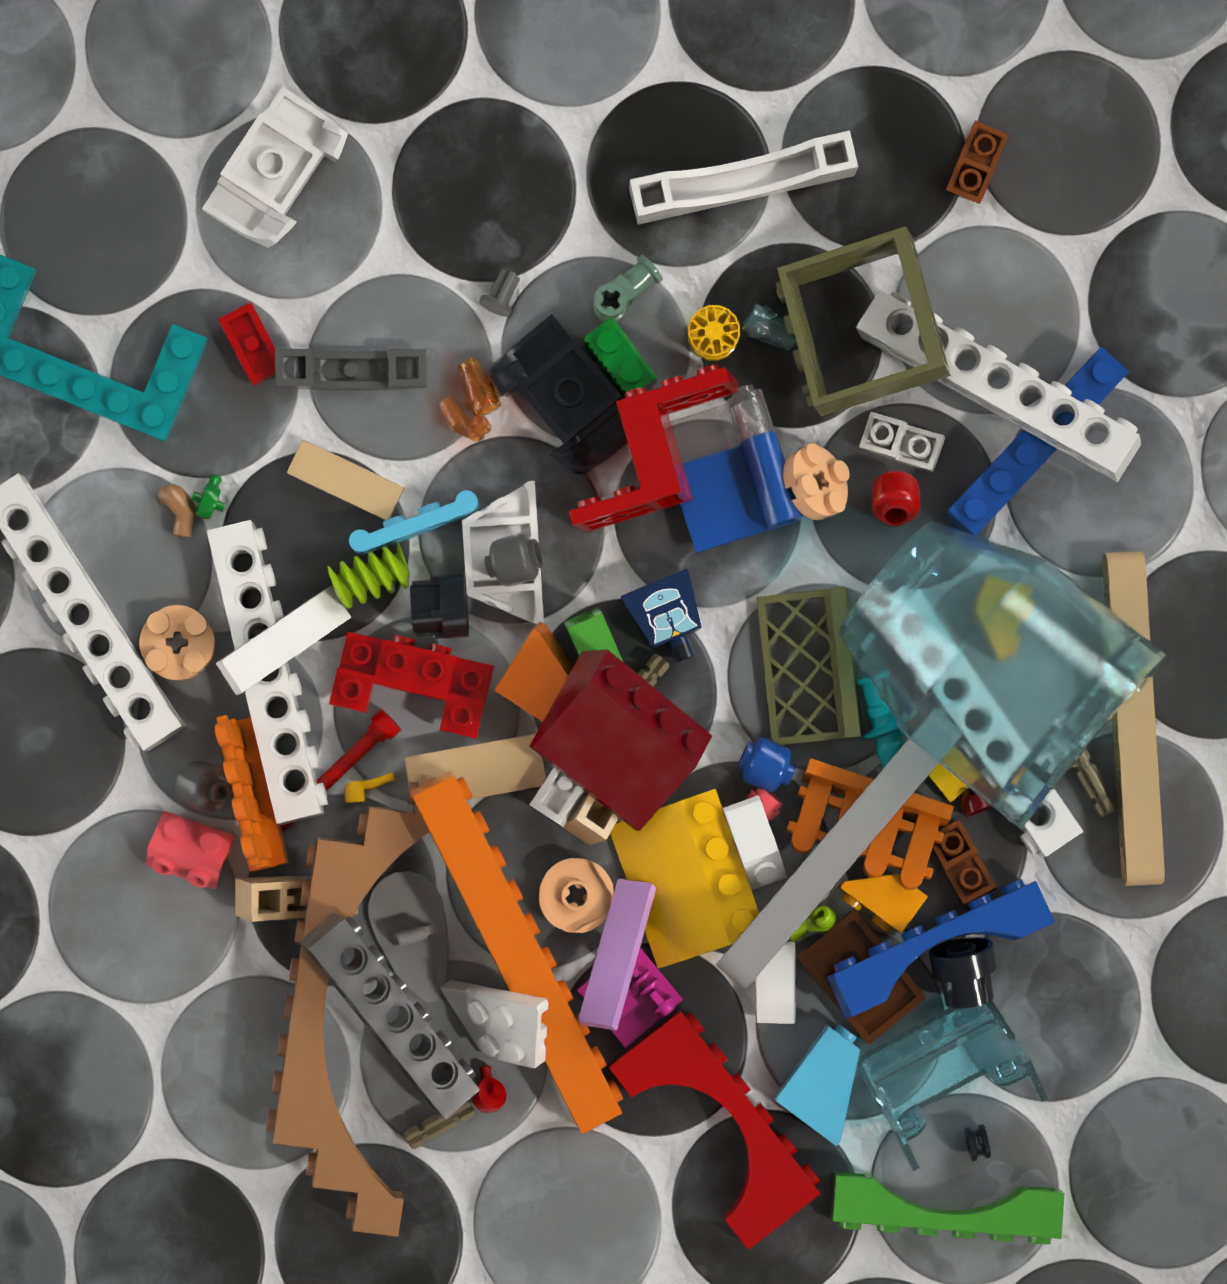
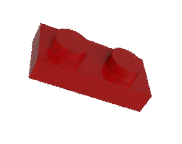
(250, 343)

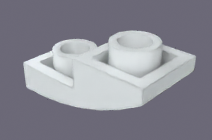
(902, 442)
(777, 988)

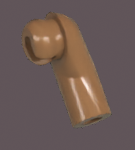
(181, 506)

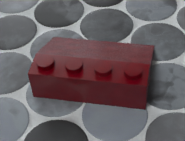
(619, 738)

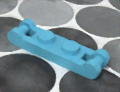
(429, 519)

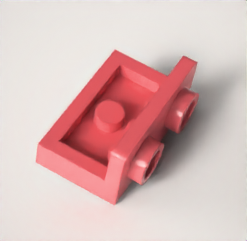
(189, 850)

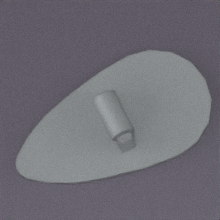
(412, 931)

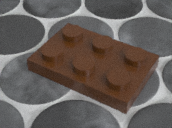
(852, 938)

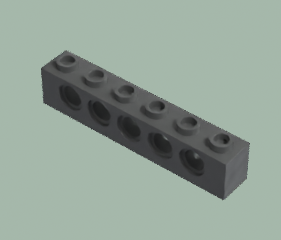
(325, 948)

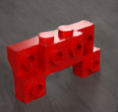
(417, 671)

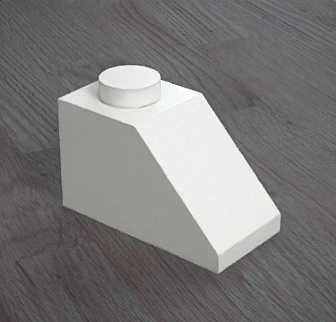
(755, 842)

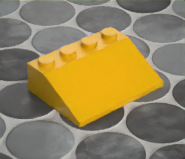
(697, 875)

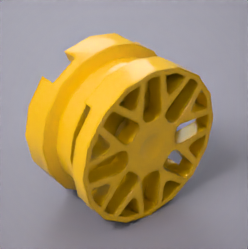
(713, 332)

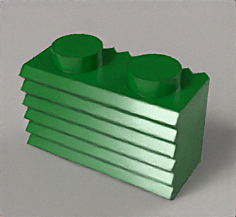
(619, 358)

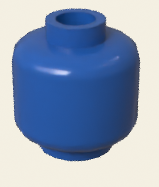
(766, 765)

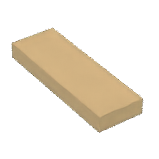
(345, 480)

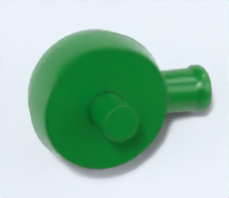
(209, 498)

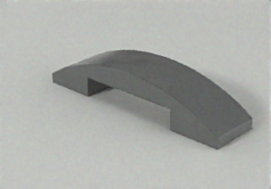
(351, 369)

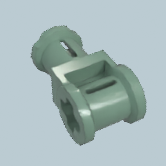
(625, 289)

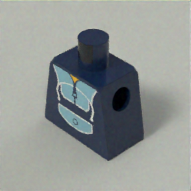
(666, 613)

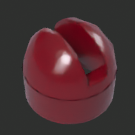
(973, 804)

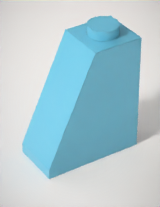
(822, 1083)

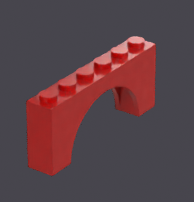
(774, 1181)

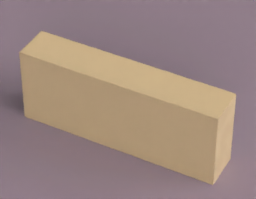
(486, 767)

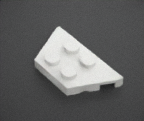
(501, 519)
(501, 1021)

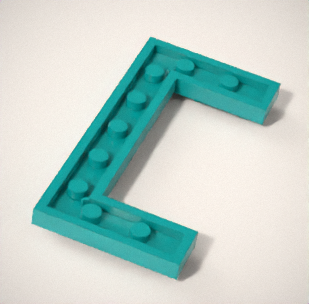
(146, 412)

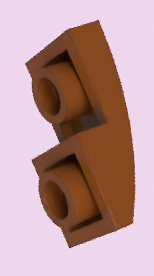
(977, 162)
(962, 864)

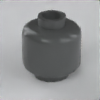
(514, 559)
(202, 787)

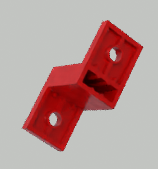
(654, 448)

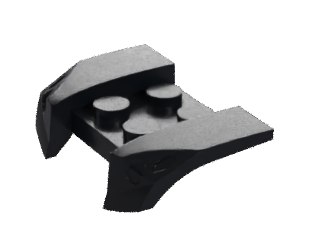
(566, 393)

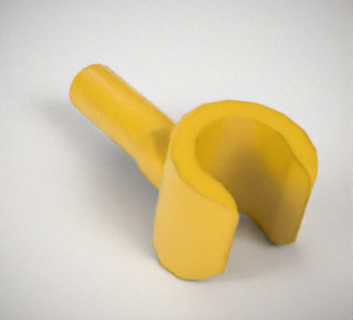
(355, 790)

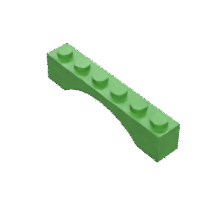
(1024, 1212)

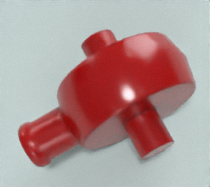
(491, 1094)

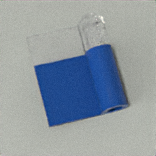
(733, 472)

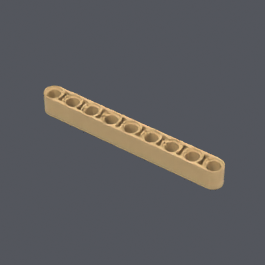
(1135, 735)

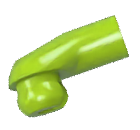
(819, 920)

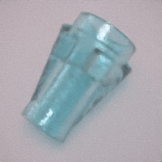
(767, 327)

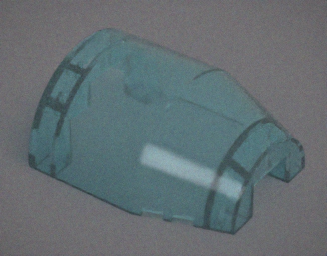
(994, 662)

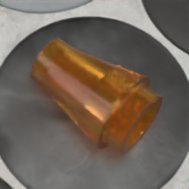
(479, 390)

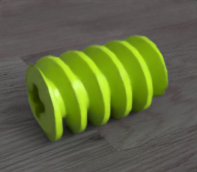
(370, 576)

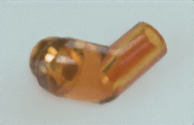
(462, 425)

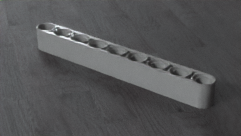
(826, 864)

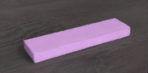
(617, 954)

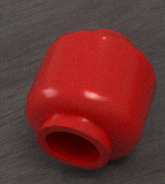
(895, 498)

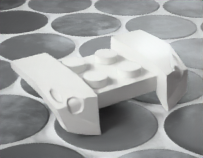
(273, 168)

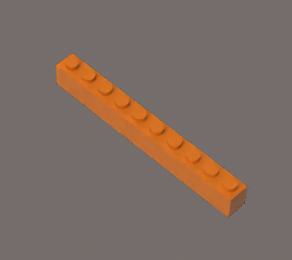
(514, 947)

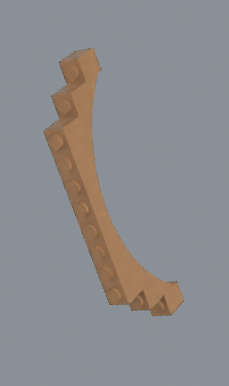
(305, 1103)

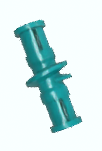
(883, 722)

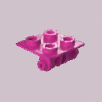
(646, 1001)

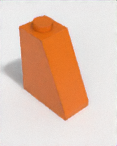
(536, 673)

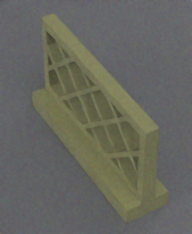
(842, 663)

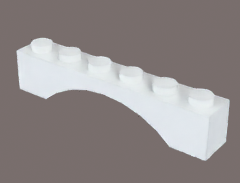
(700, 189)

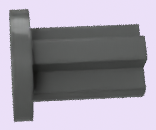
(501, 293)

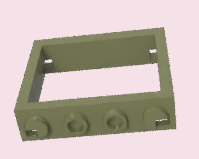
(842, 259)

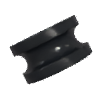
(977, 1142)

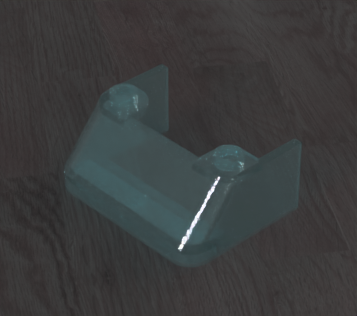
(939, 1059)

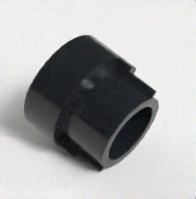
(440, 607)
(964, 971)

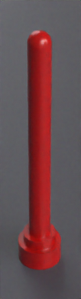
(380, 729)

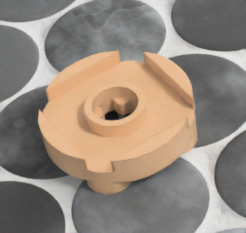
(812, 468)
(162, 627)
(555, 889)

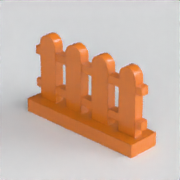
(251, 803)
(927, 812)

